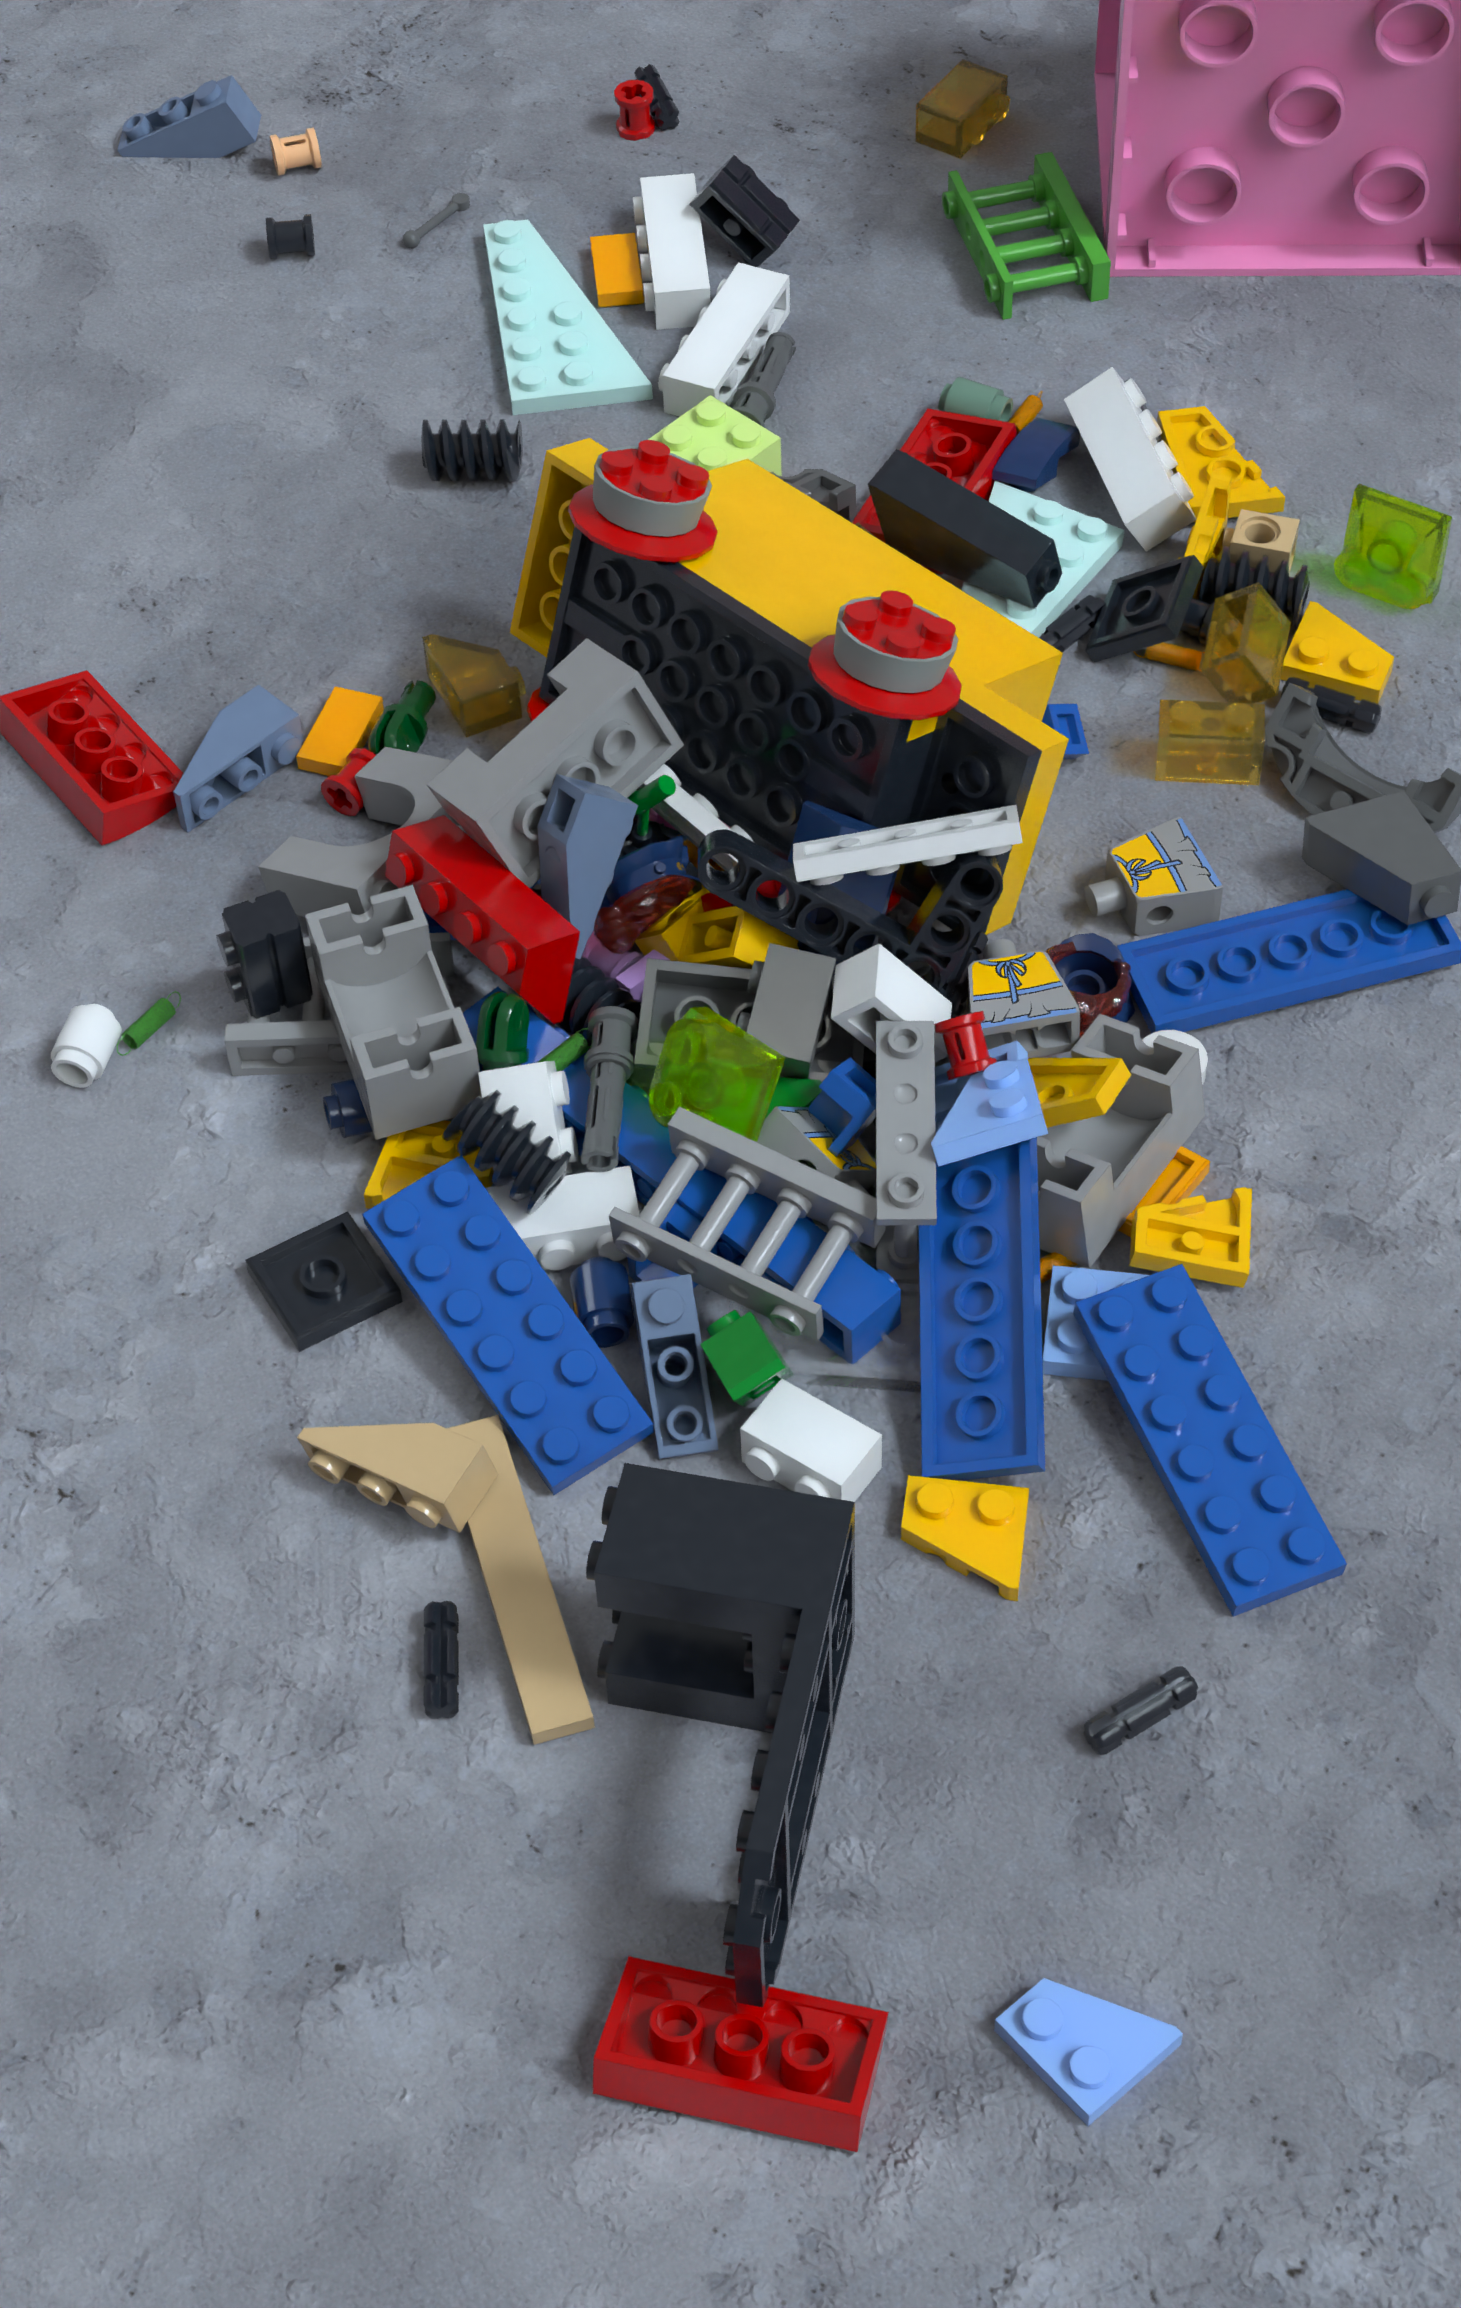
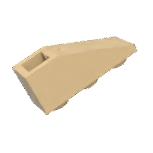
(414, 1465)

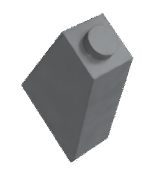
(1385, 856)

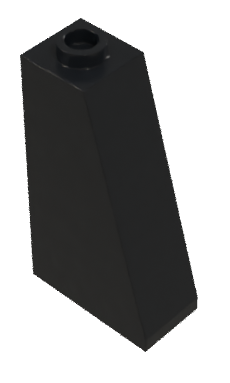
(961, 532)

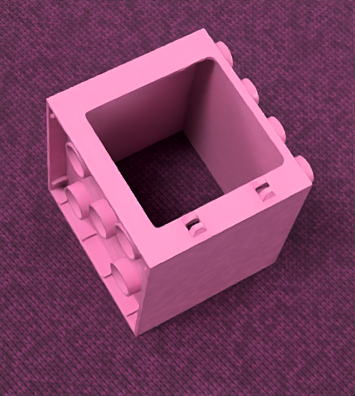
(1279, 137)

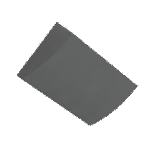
(677, 986)

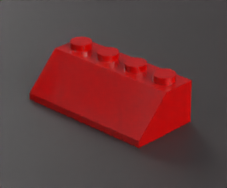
(487, 910)

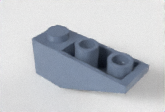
(199, 125)
(238, 752)
(579, 848)
(674, 1366)

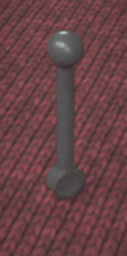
(460, 202)

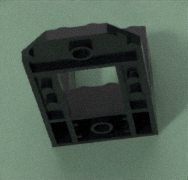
(743, 1619)

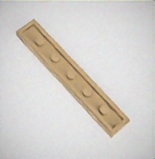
(524, 1598)

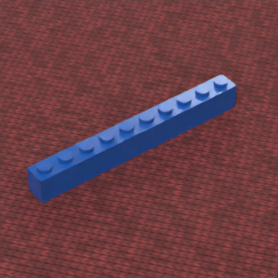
(855, 1298)

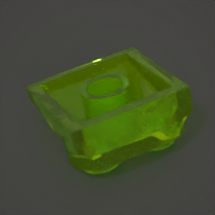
(1393, 549)
(715, 1073)

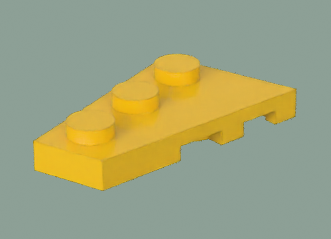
(1207, 448)
(1077, 1086)

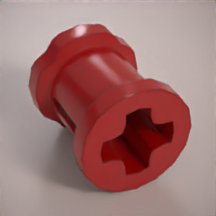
(634, 109)
(342, 789)
(965, 1044)

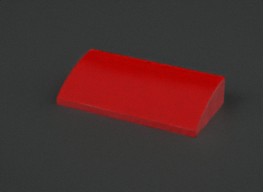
(955, 446)
(90, 754)
(779, 2068)

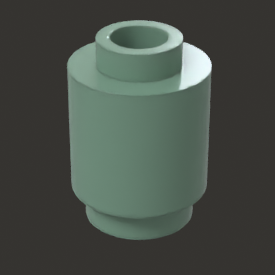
(975, 400)

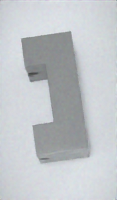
(596, 731)
(394, 1012)
(1105, 1164)

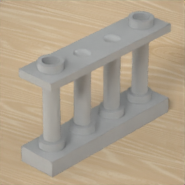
(307, 1044)
(904, 1143)
(748, 1169)

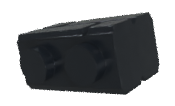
(744, 211)
(266, 954)

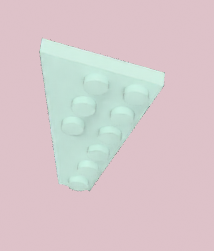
(550, 333)
(1082, 548)

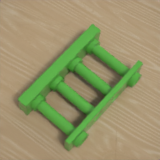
(1058, 211)

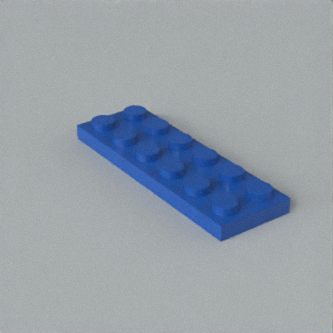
(1279, 959)
(982, 1319)
(508, 1324)
(1209, 1440)

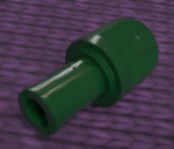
(403, 723)
(502, 1032)

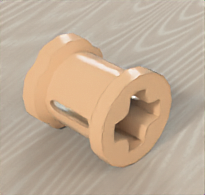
(295, 151)

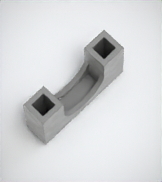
(331, 875)

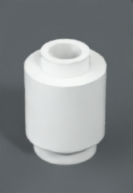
(85, 1045)

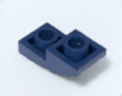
(1035, 453)

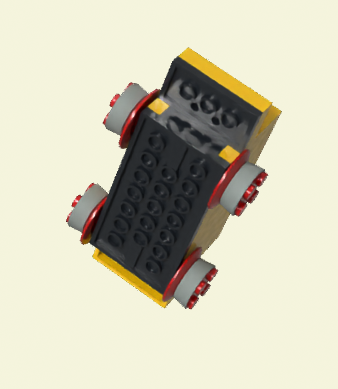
(791, 653)

